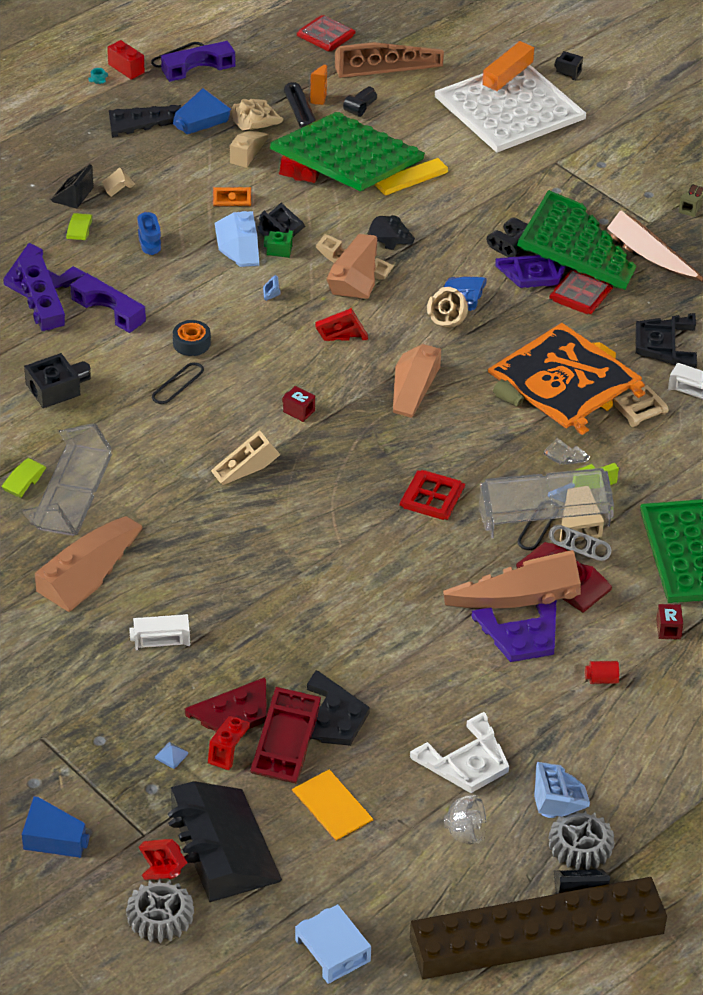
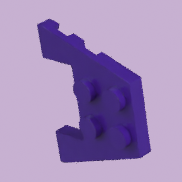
(65, 279)
(521, 638)

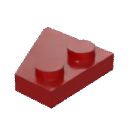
(341, 327)

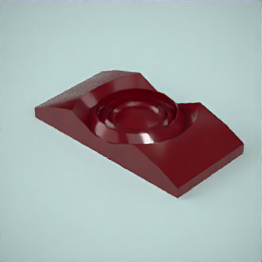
(593, 584)
(286, 735)

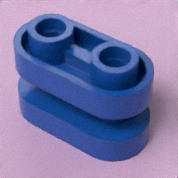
(149, 233)

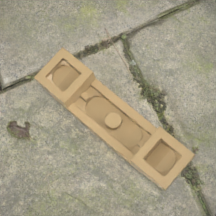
(332, 250)

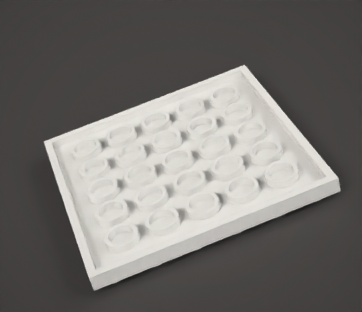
(515, 113)

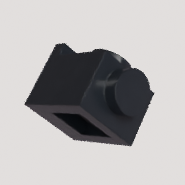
(569, 64)

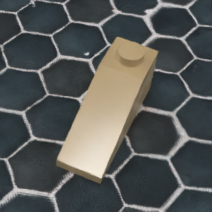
(246, 146)
(246, 459)

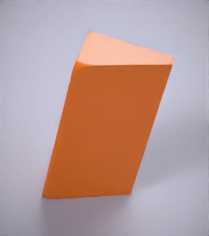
(319, 85)
(231, 196)

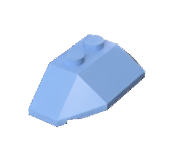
(238, 238)
(558, 791)

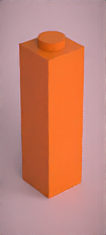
(508, 66)

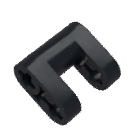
(507, 243)

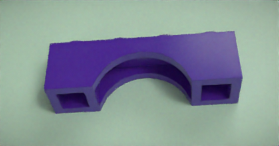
(215, 55)
(92, 292)

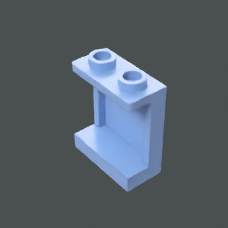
(334, 942)

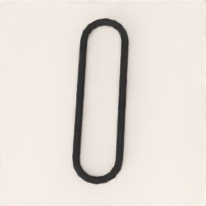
(187, 45)
(182, 388)
(538, 541)

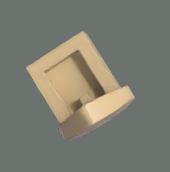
(117, 181)

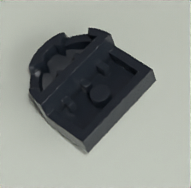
(279, 220)
(390, 231)

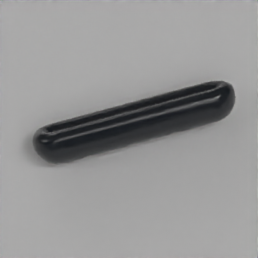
(299, 104)

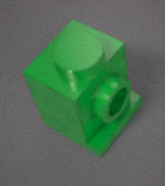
(279, 244)

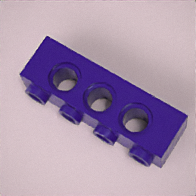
(41, 292)

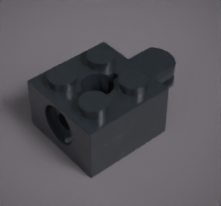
(55, 380)

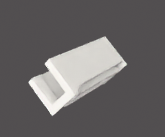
(687, 380)
(160, 631)

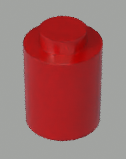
(602, 672)

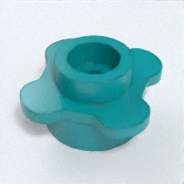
(98, 76)

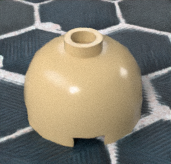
(447, 307)

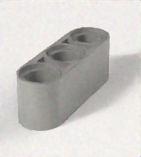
(588, 549)

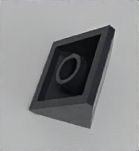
(75, 188)
(579, 879)

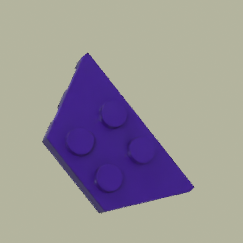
(531, 270)

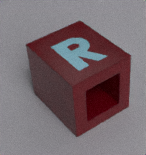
(298, 403)
(669, 621)

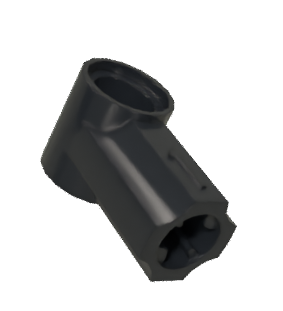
(358, 104)

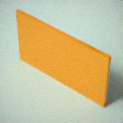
(332, 804)

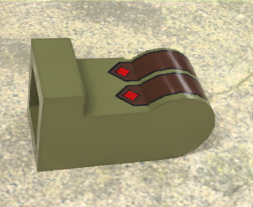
(692, 198)

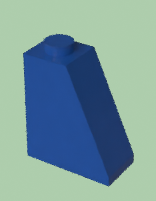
(201, 113)
(53, 831)

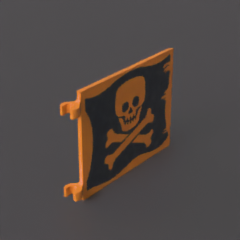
(566, 376)

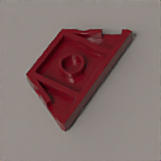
(243, 702)

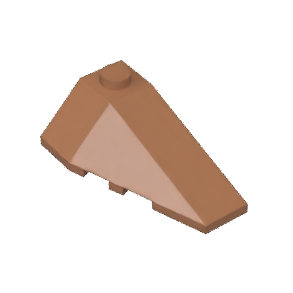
(354, 270)
(413, 378)

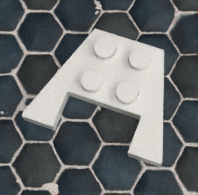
(471, 764)

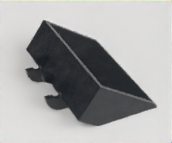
(221, 839)

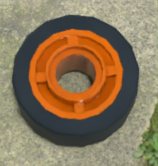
(191, 338)

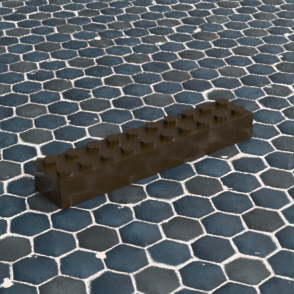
(537, 927)

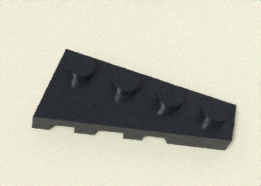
(130, 119)

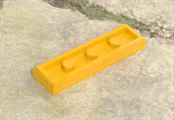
(412, 176)

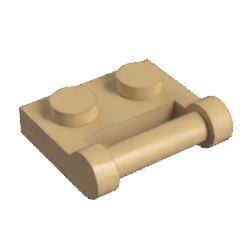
(629, 404)

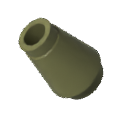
(506, 391)

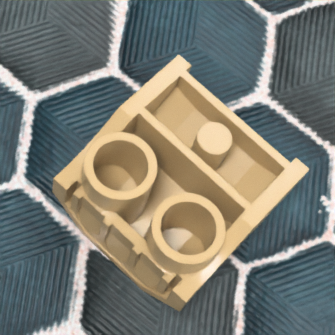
(254, 114)

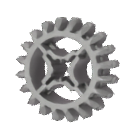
(581, 840)
(158, 918)

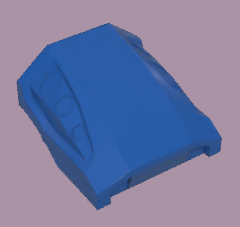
(470, 287)

